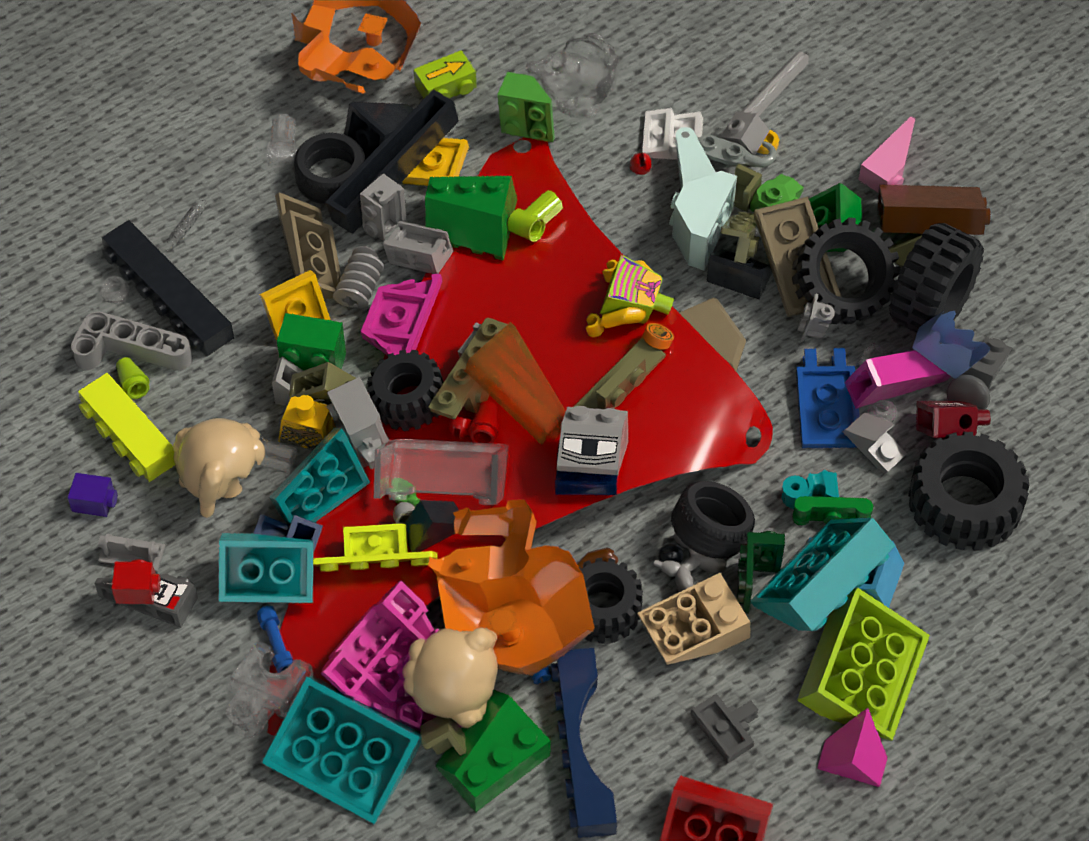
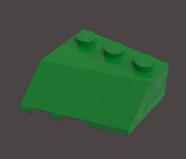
(497, 753)

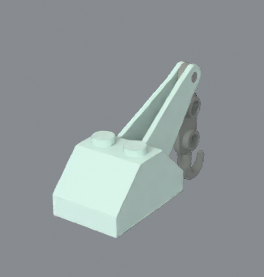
(706, 195)

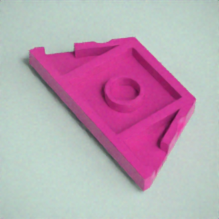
(400, 314)

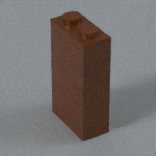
(918, 207)

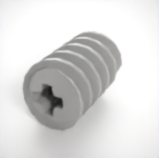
(359, 278)

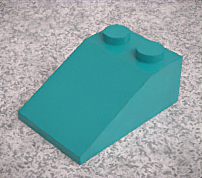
(265, 569)

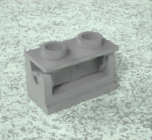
(382, 206)
(418, 247)

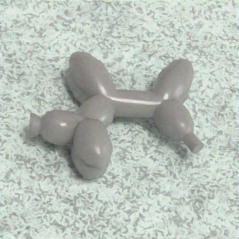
(682, 571)

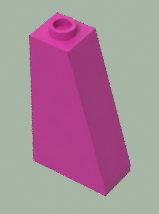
(891, 377)

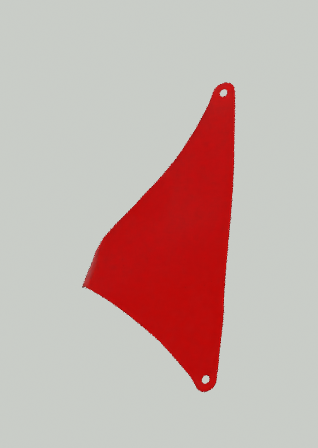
(680, 418)

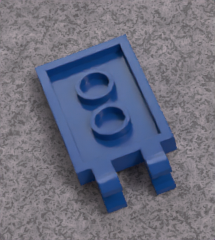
(825, 401)

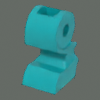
(822, 484)

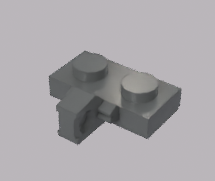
(726, 725)

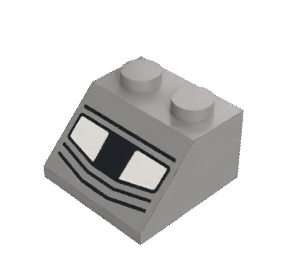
(593, 440)

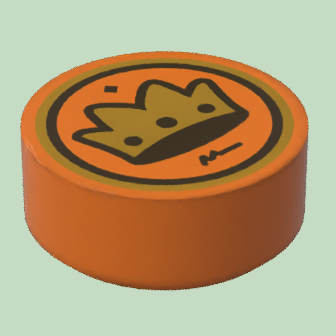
(658, 336)

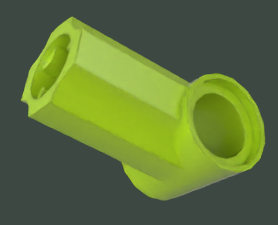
(531, 221)

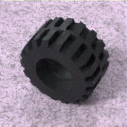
(402, 372)
(623, 584)

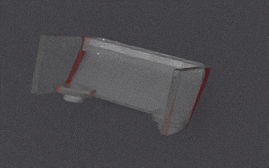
(441, 468)

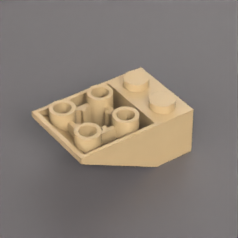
(696, 621)

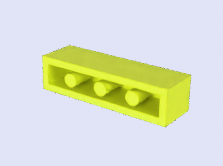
(127, 426)

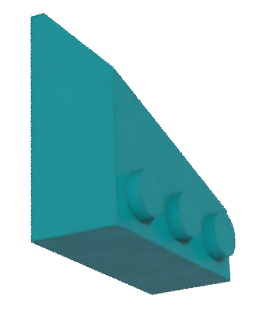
(321, 480)

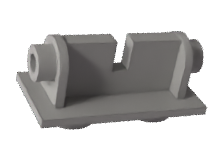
(815, 319)
(127, 549)

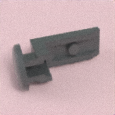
(975, 383)

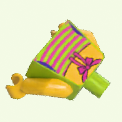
(629, 296)

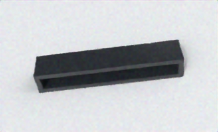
(394, 156)
(167, 288)

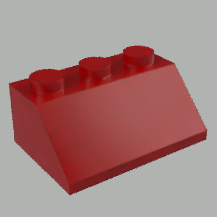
(714, 814)

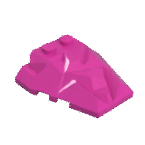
(369, 655)

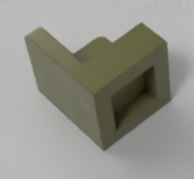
(746, 185)
(442, 735)

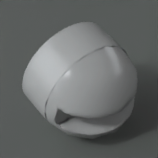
(402, 512)

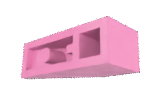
(888, 162)

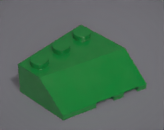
(472, 211)

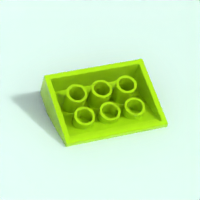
(864, 664)

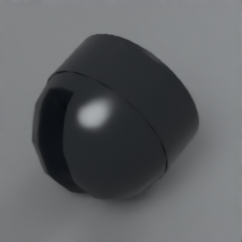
(671, 554)

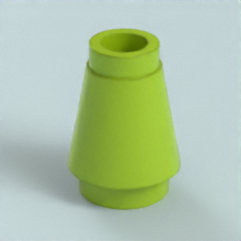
(132, 378)

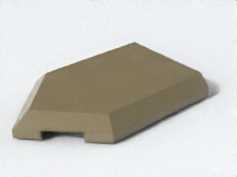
(717, 329)

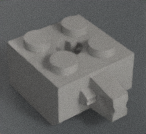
(358, 418)

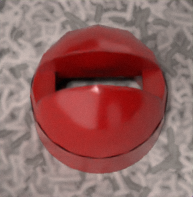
(635, 163)
(459, 423)

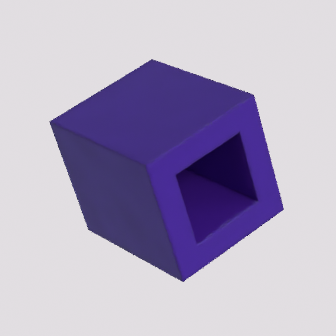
(92, 495)

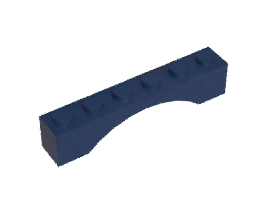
(593, 801)

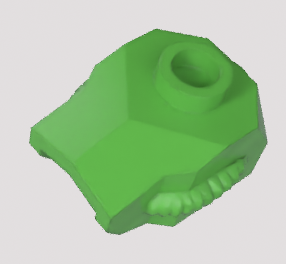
(776, 192)

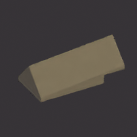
(309, 242)

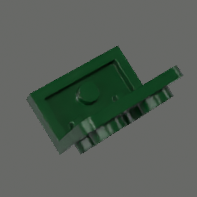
(760, 554)

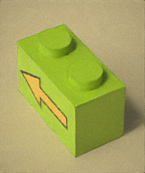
(446, 75)

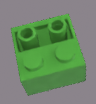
(525, 108)

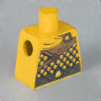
(305, 422)

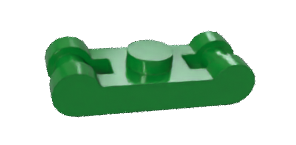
(830, 508)

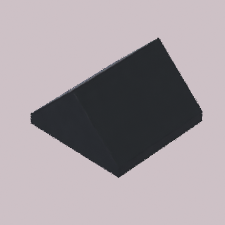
(744, 278)

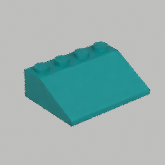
(824, 573)
(342, 749)

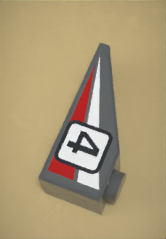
(170, 604)

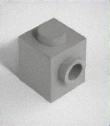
(746, 130)

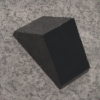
(430, 524)

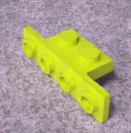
(374, 544)

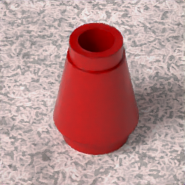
(485, 424)

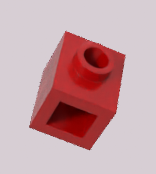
(135, 582)

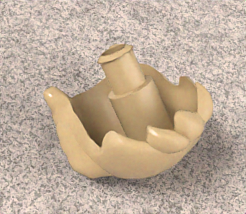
(213, 457)
(453, 674)

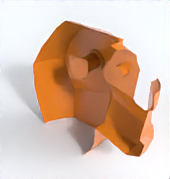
(324, 60)
(521, 593)

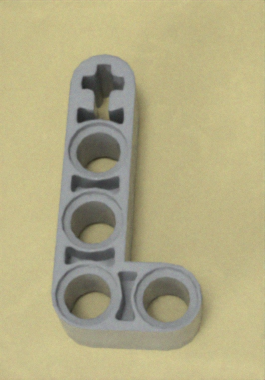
(168, 348)

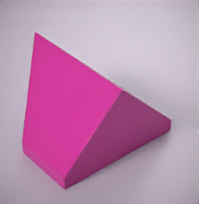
(855, 751)

